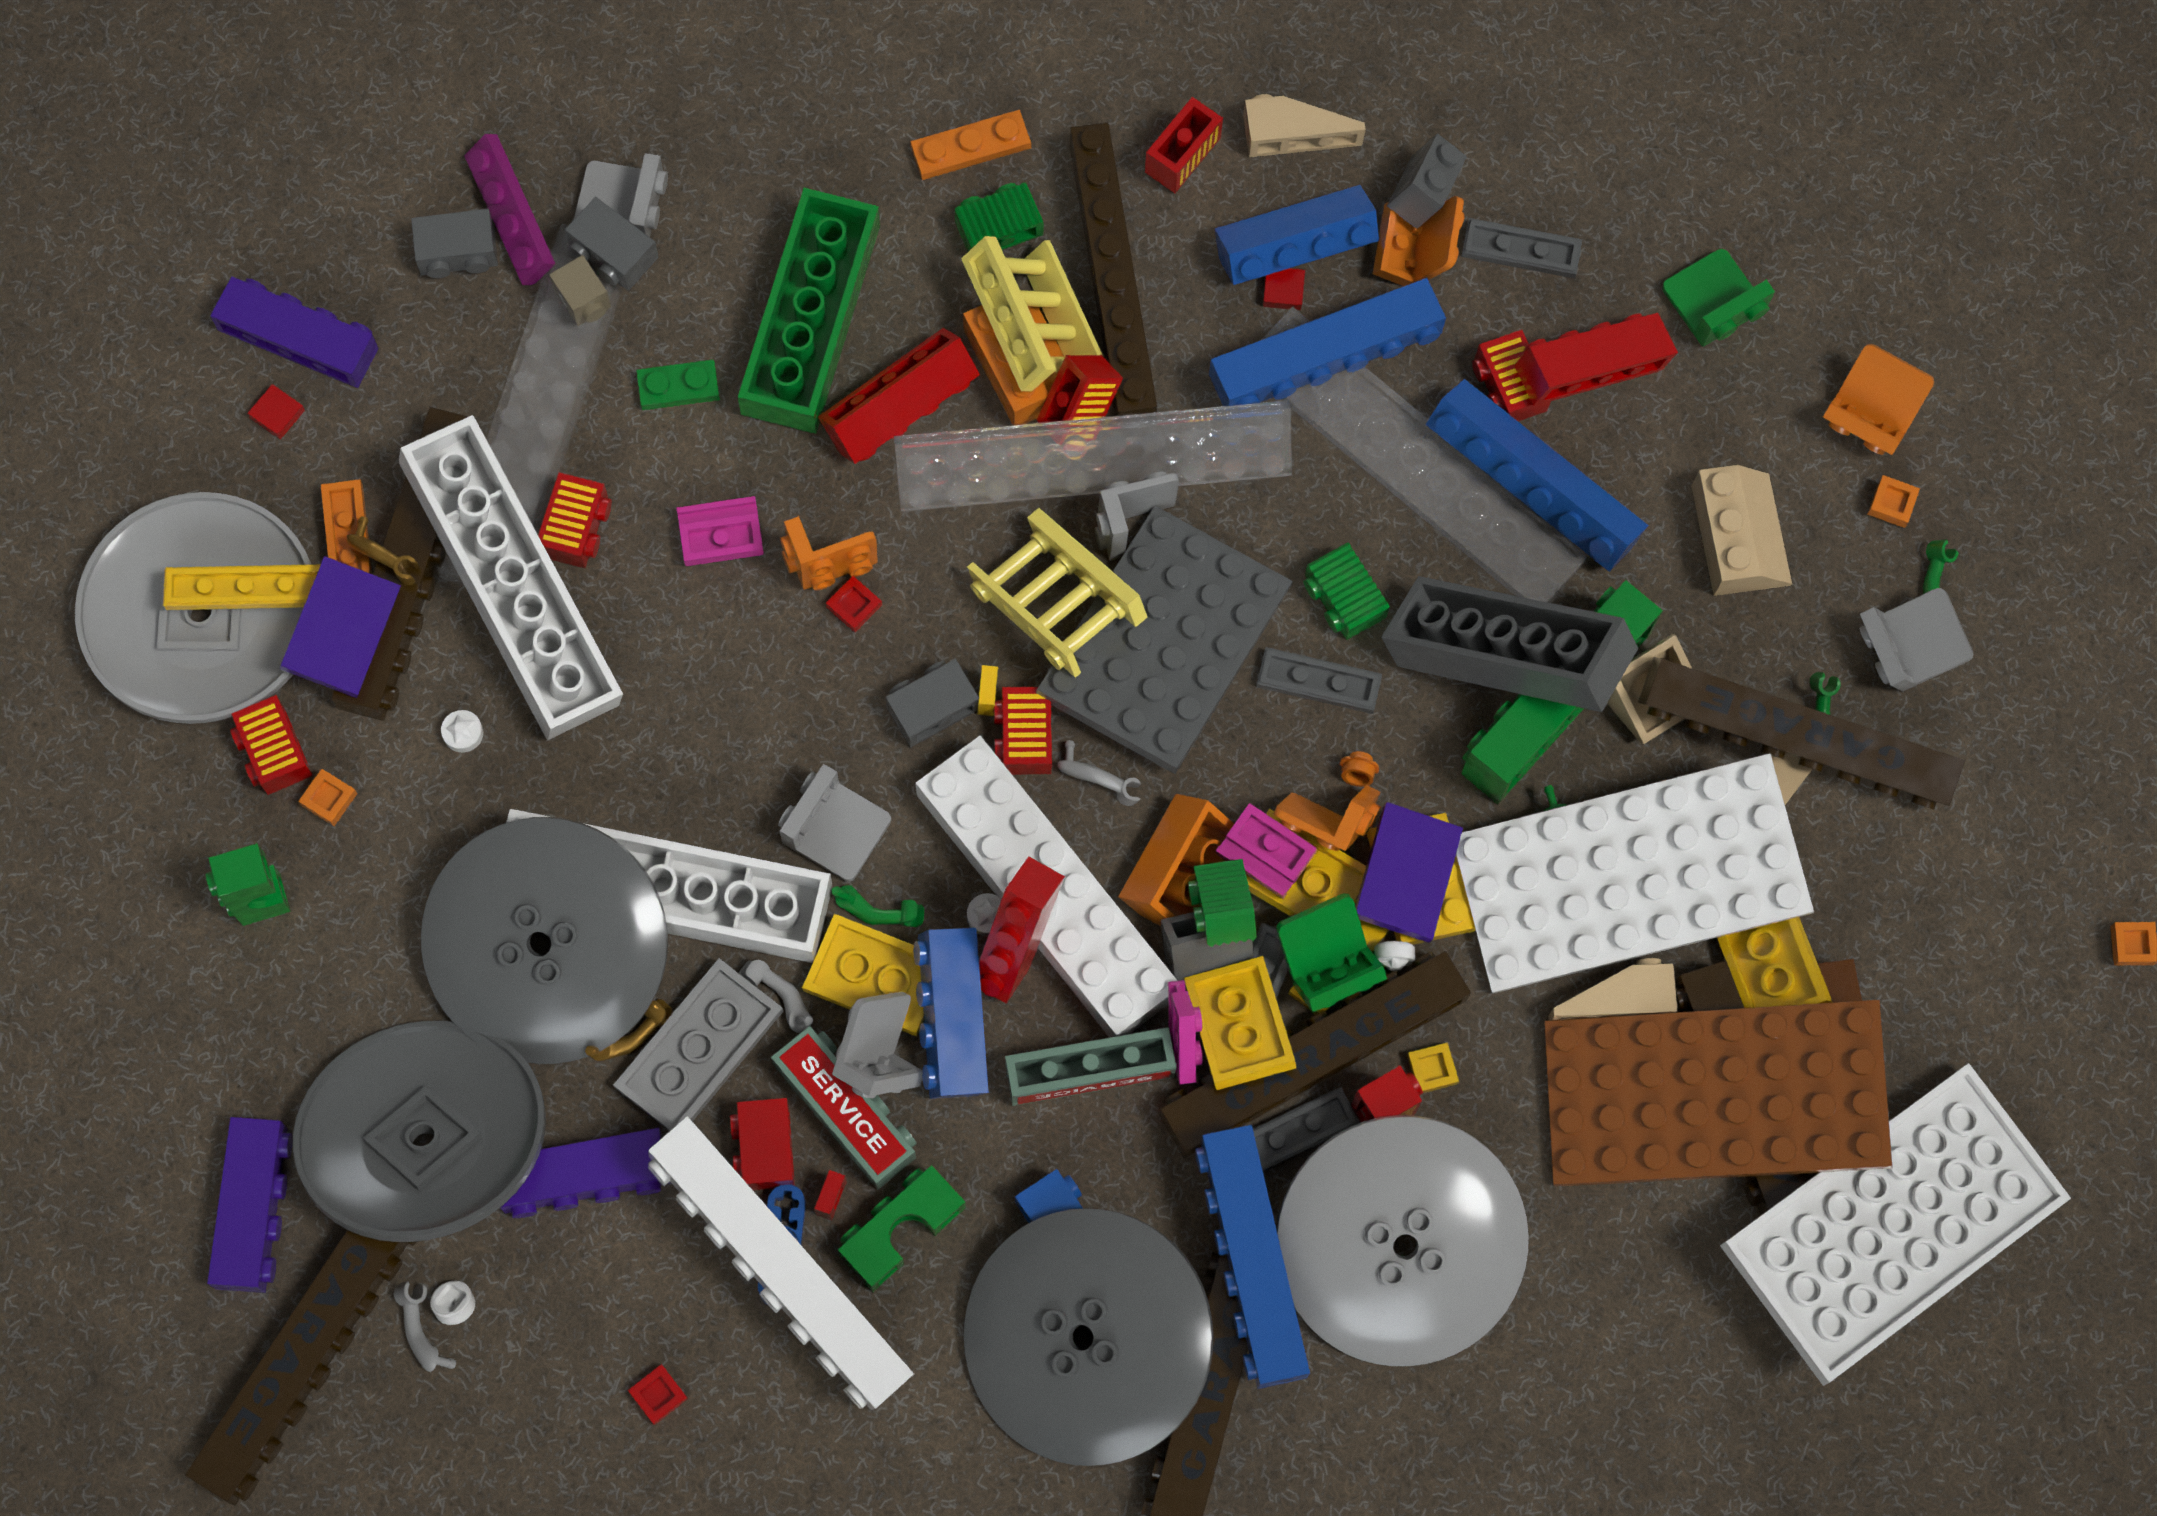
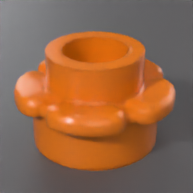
(1358, 769)

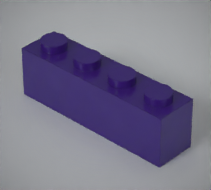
(295, 331)
(586, 1171)
(249, 1204)

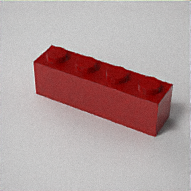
(1595, 358)
(899, 396)
(1018, 928)

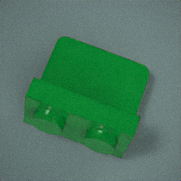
(1716, 297)
(1328, 953)

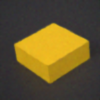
(987, 690)
(1433, 1067)

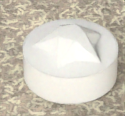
(462, 731)
(982, 912)
(1395, 954)
(452, 1302)

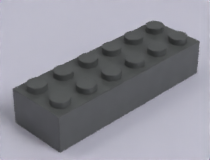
(1510, 643)

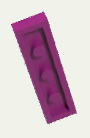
(509, 209)

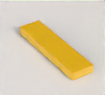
(238, 586)

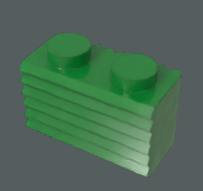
(1006, 214)
(1345, 591)
(1223, 902)

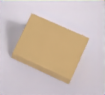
(1628, 691)

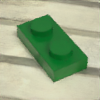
(678, 384)

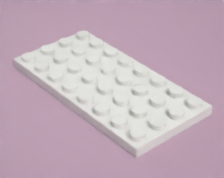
(1632, 873)
(1877, 1247)

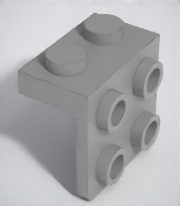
(627, 190)
(1130, 500)
(1916, 639)
(833, 825)
(869, 1044)

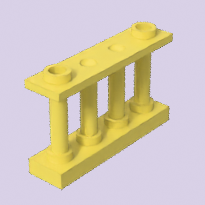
(1009, 311)
(1070, 558)

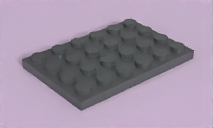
(1169, 673)

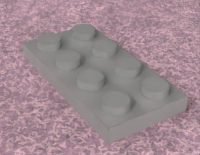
(698, 1047)

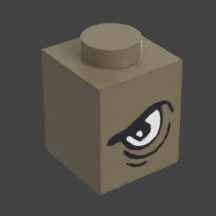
(580, 291)

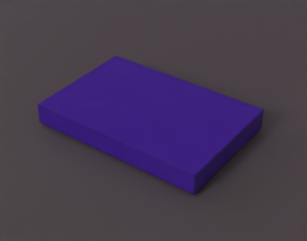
(340, 627)
(1408, 872)

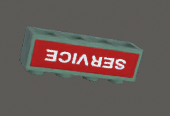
(1090, 1066)
(852, 1120)

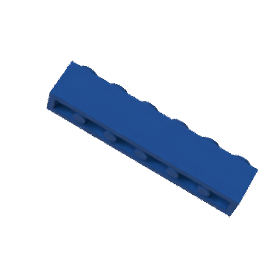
(1328, 346)
(1536, 475)
(1254, 1257)

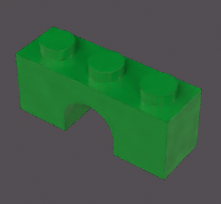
(247, 885)
(925, 1199)

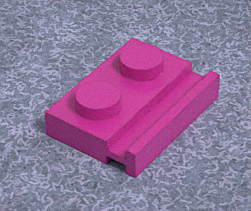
(720, 531)
(1268, 850)
(1183, 1024)

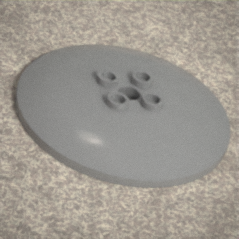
(162, 657)
(1391, 1182)

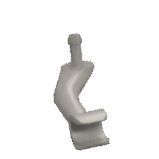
(1096, 775)
(796, 1012)
(423, 1350)

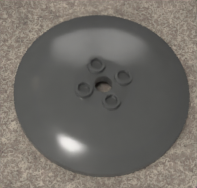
(601, 926)
(407, 1082)
(1146, 1326)

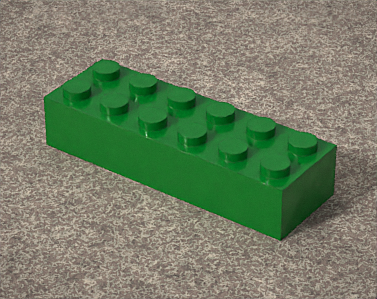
(809, 310)
(1532, 724)

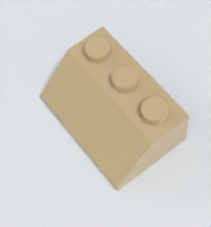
(1740, 530)

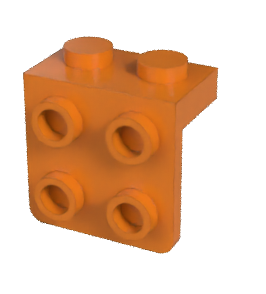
(1421, 253)
(1879, 399)
(823, 566)
(1331, 828)

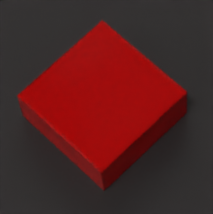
(1284, 289)
(276, 411)
(853, 604)
(830, 1195)
(658, 1394)

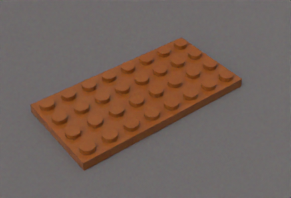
(1718, 1094)

